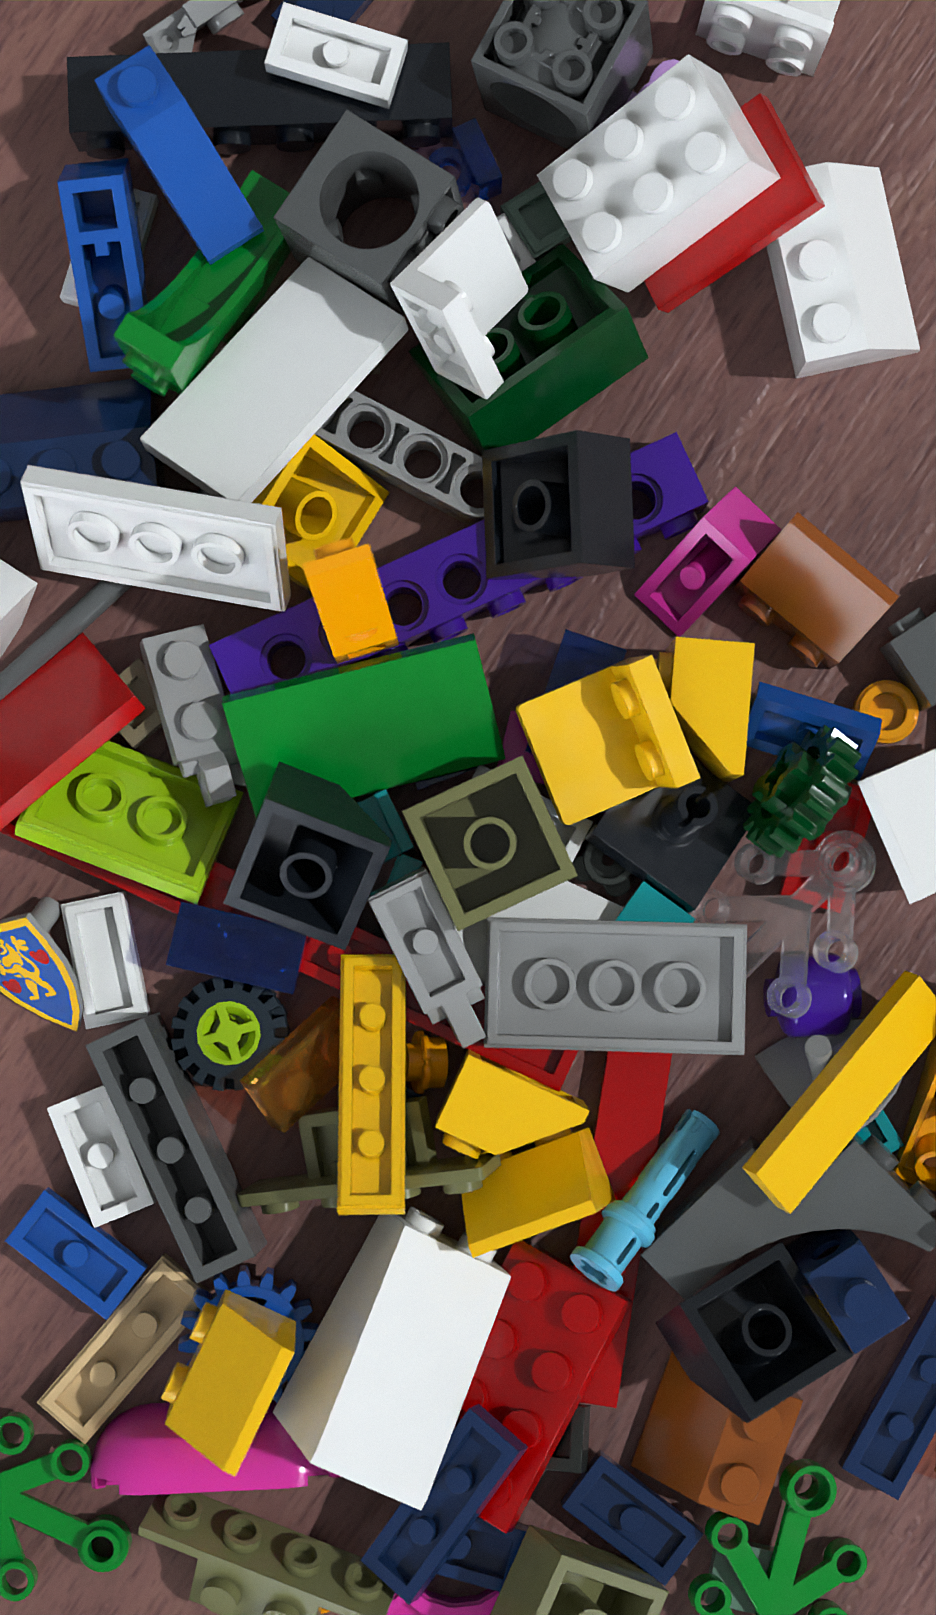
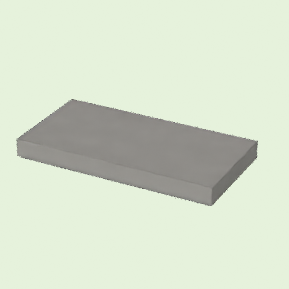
(615, 986)

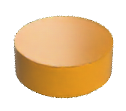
(892, 704)

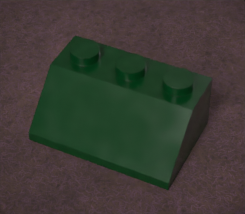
(551, 351)

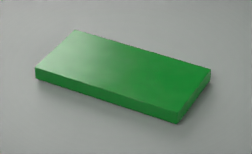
(370, 721)

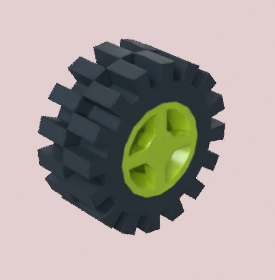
(210, 1039)

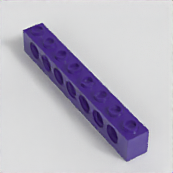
(246, 656)

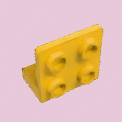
(606, 739)

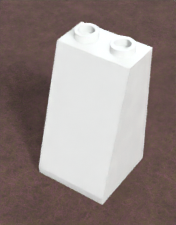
(394, 1357)

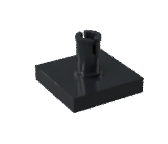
(675, 836)

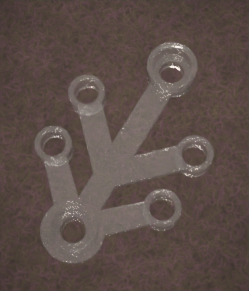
(788, 917)

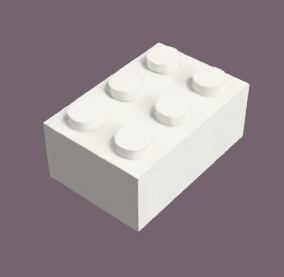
(658, 175)

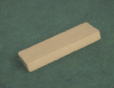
(122, 1350)

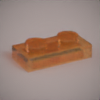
(298, 1069)

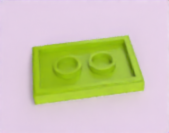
(133, 821)

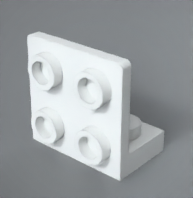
(779, 31)
(459, 294)

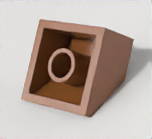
(813, 594)
(709, 1450)

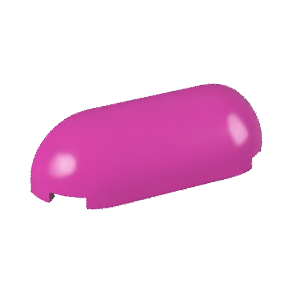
(154, 1460)

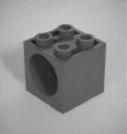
(562, 63)
(348, 171)

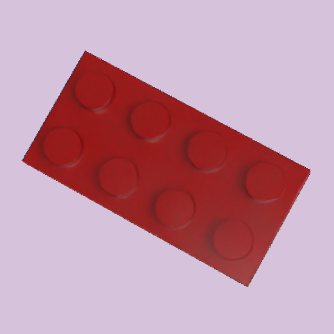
(540, 1363)

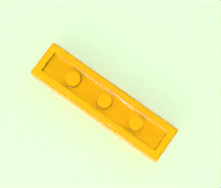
(372, 1086)
(845, 1093)

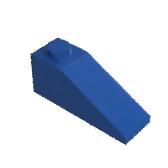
(178, 154)
(103, 252)

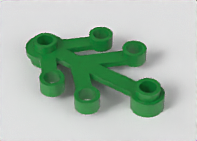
(47, 1518)
(779, 1590)

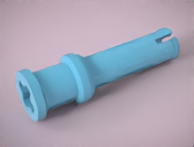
(631, 1221)

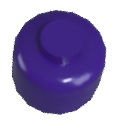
(833, 1004)

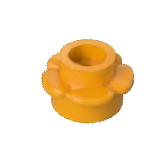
(426, 1062)

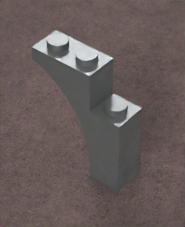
(734, 1216)

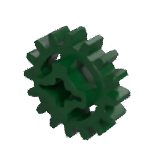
(802, 791)

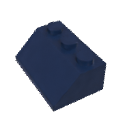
(77, 431)

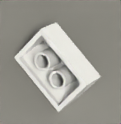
(843, 277)

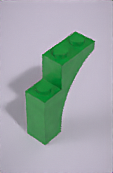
(205, 303)

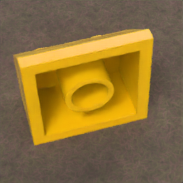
(321, 503)
(711, 699)
(502, 1109)
(537, 1191)
(230, 1378)

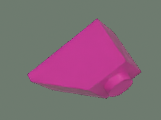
(707, 561)

